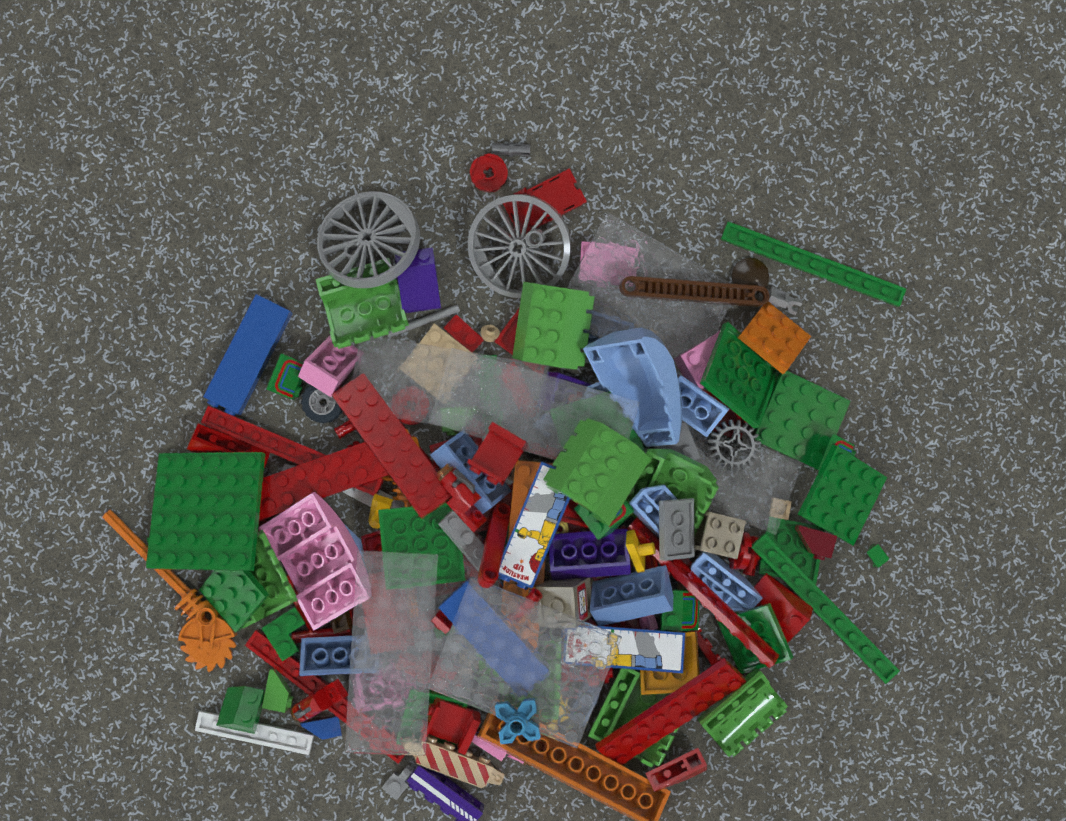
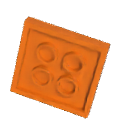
(774, 337)

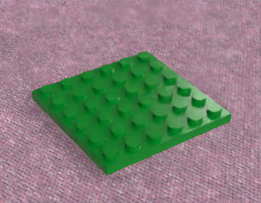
(206, 511)

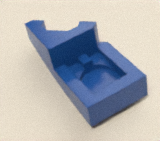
(324, 728)

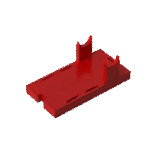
(558, 193)

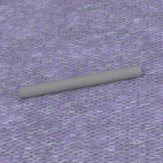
(427, 319)

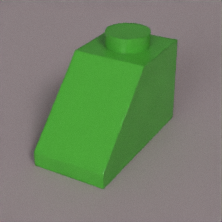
(277, 693)

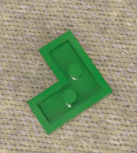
(279, 633)

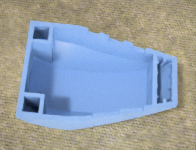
(641, 369)

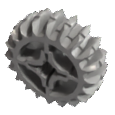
(743, 447)

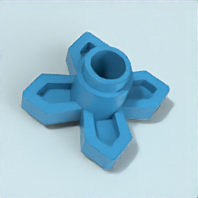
(522, 715)

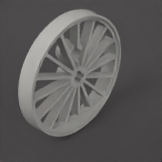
(368, 239)
(483, 265)

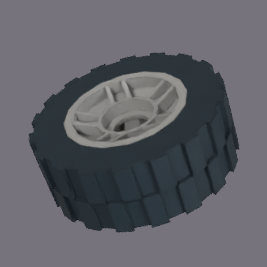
(315, 410)

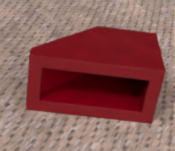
(817, 542)

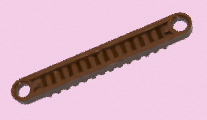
(694, 291)

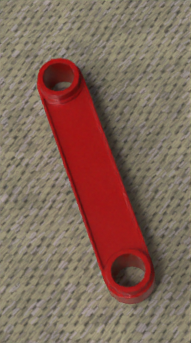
(494, 545)

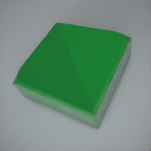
(877, 555)

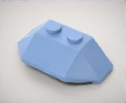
(647, 505)
(726, 582)

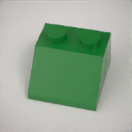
(241, 709)

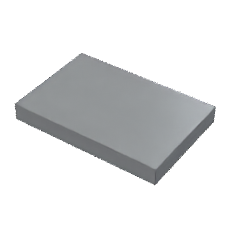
(676, 529)

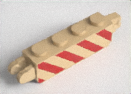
(467, 768)

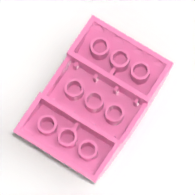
(317, 557)

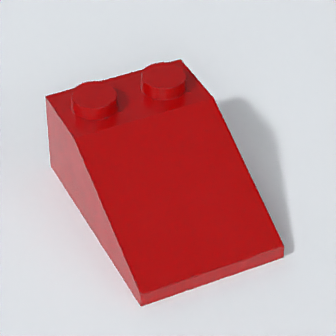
(789, 608)

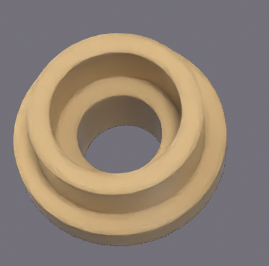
(489, 333)

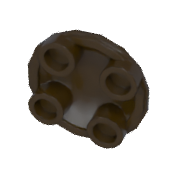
(750, 272)

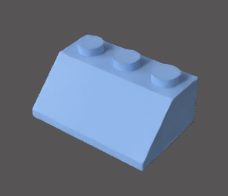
(699, 408)

